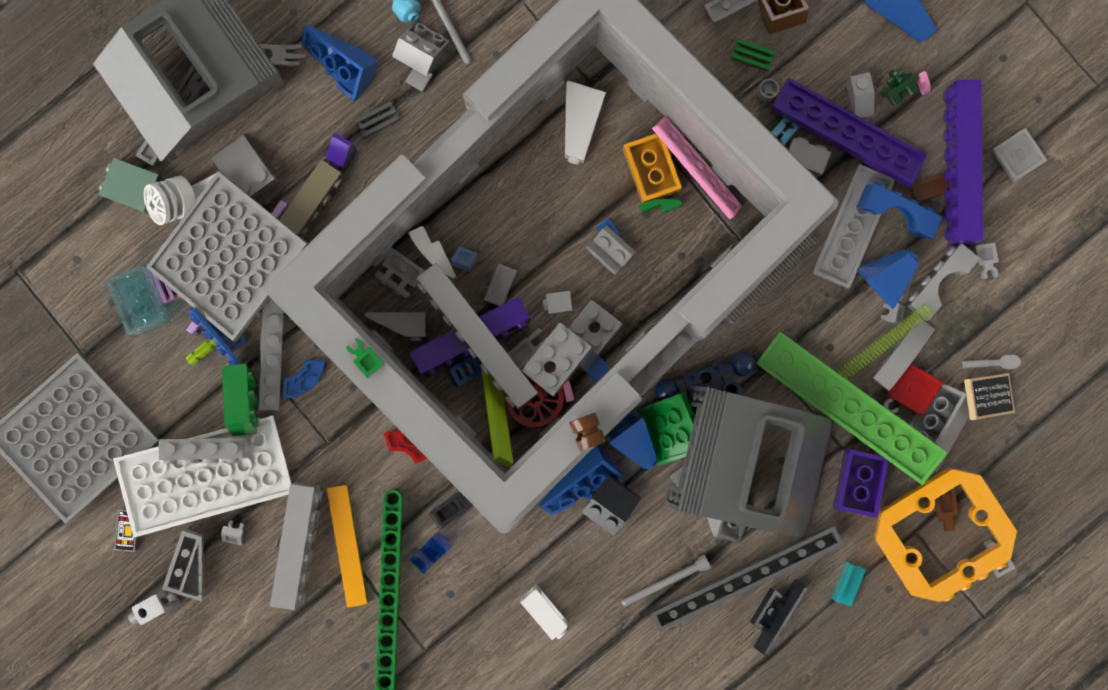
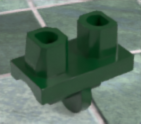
(897, 83)

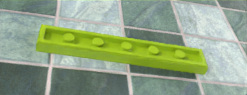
(497, 421)

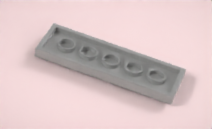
(849, 231)

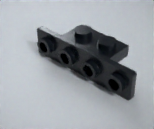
(774, 614)

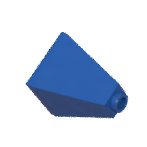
(890, 275)
(633, 440)

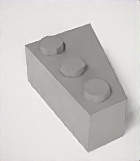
(187, 566)

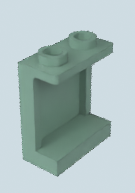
(127, 183)

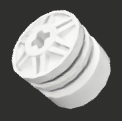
(168, 199)

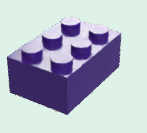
(860, 483)

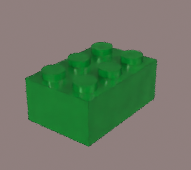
(240, 400)

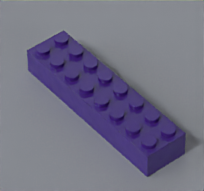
(964, 163)

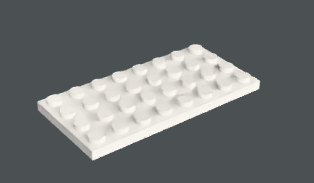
(180, 493)

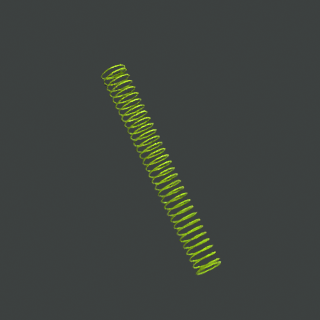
(885, 344)

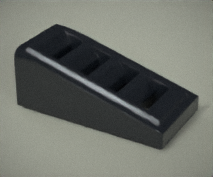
(433, 514)

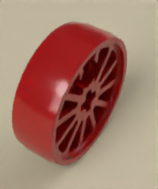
(527, 422)

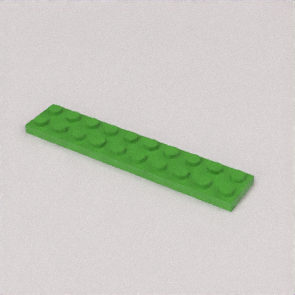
(852, 408)

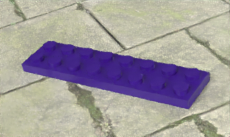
(849, 132)

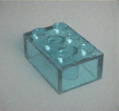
(138, 301)

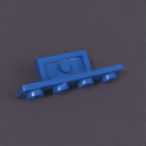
(224, 344)

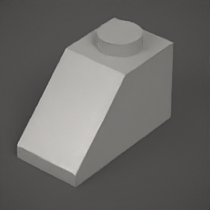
(861, 95)

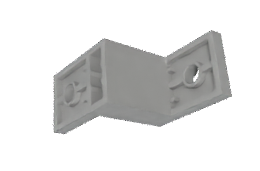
(572, 348)

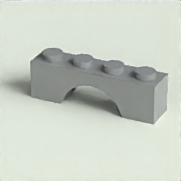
(958, 261)

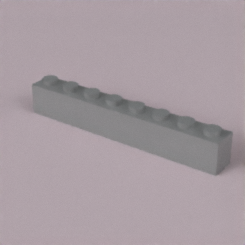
(477, 335)

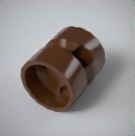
(587, 431)

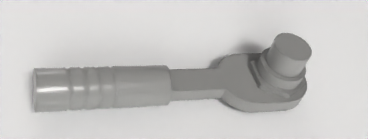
(1005, 362)

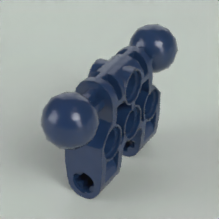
(740, 364)

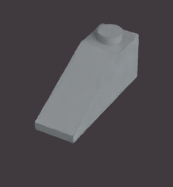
(409, 324)

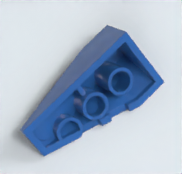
(907, 15)
(346, 63)
(581, 480)

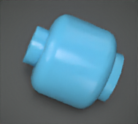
(406, 10)

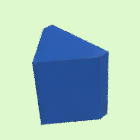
(610, 223)

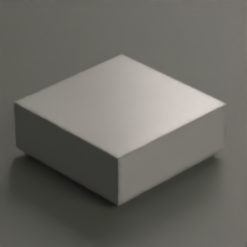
(418, 80)

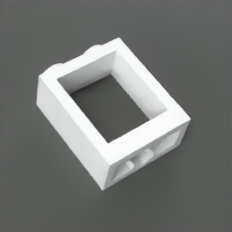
(544, 612)

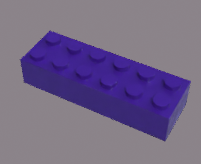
(449, 347)

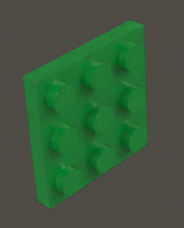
(669, 427)

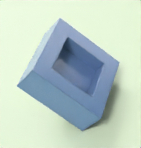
(464, 259)

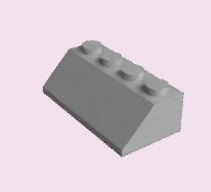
(943, 418)

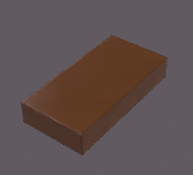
(929, 188)

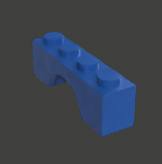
(920, 220)

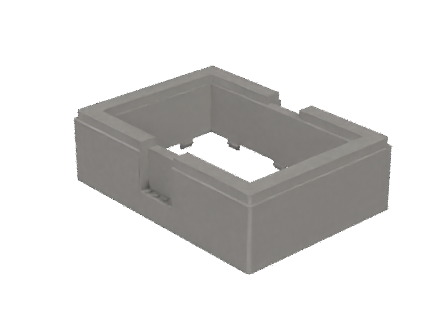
(531, 71)

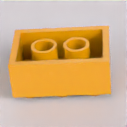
(651, 168)

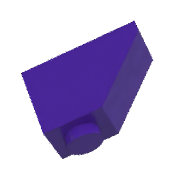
(340, 152)

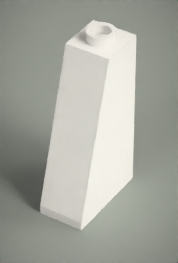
(582, 113)

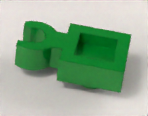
(366, 360)

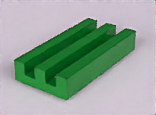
(770, 53)

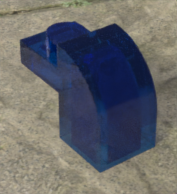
(430, 552)

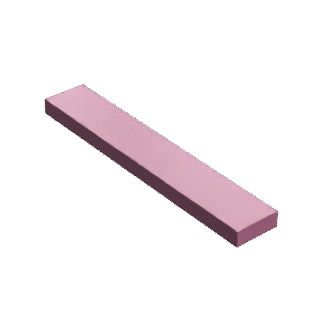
(697, 167)

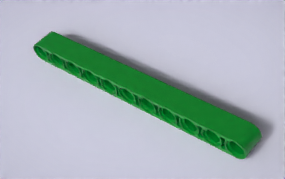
(392, 589)

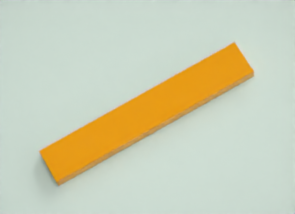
(347, 546)

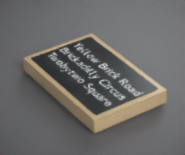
(989, 396)

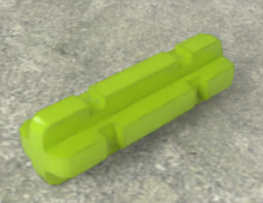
(200, 352)

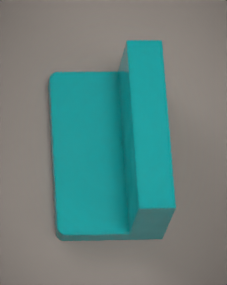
(848, 584)

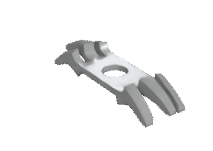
(280, 54)

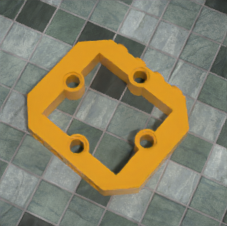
(983, 563)

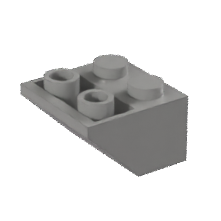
(420, 48)

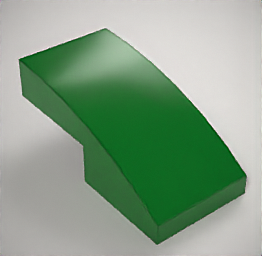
(665, 205)

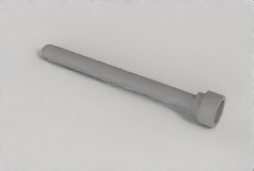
(452, 31)
(700, 565)

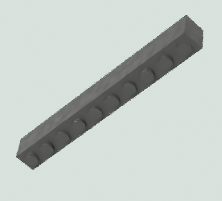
(746, 577)

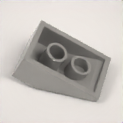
(245, 168)

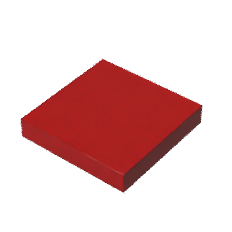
(915, 390)

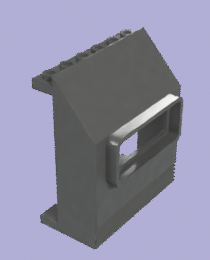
(216, 46)
(725, 456)

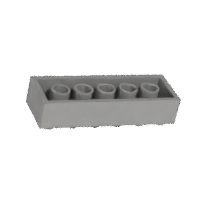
(296, 545)

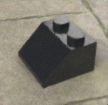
(611, 505)

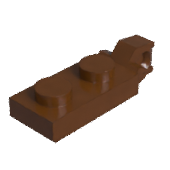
(947, 509)

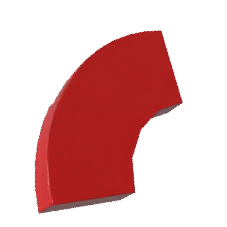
(399, 442)

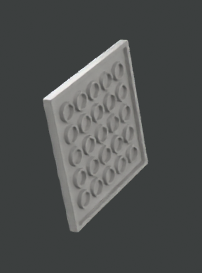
(225, 255)
(68, 437)

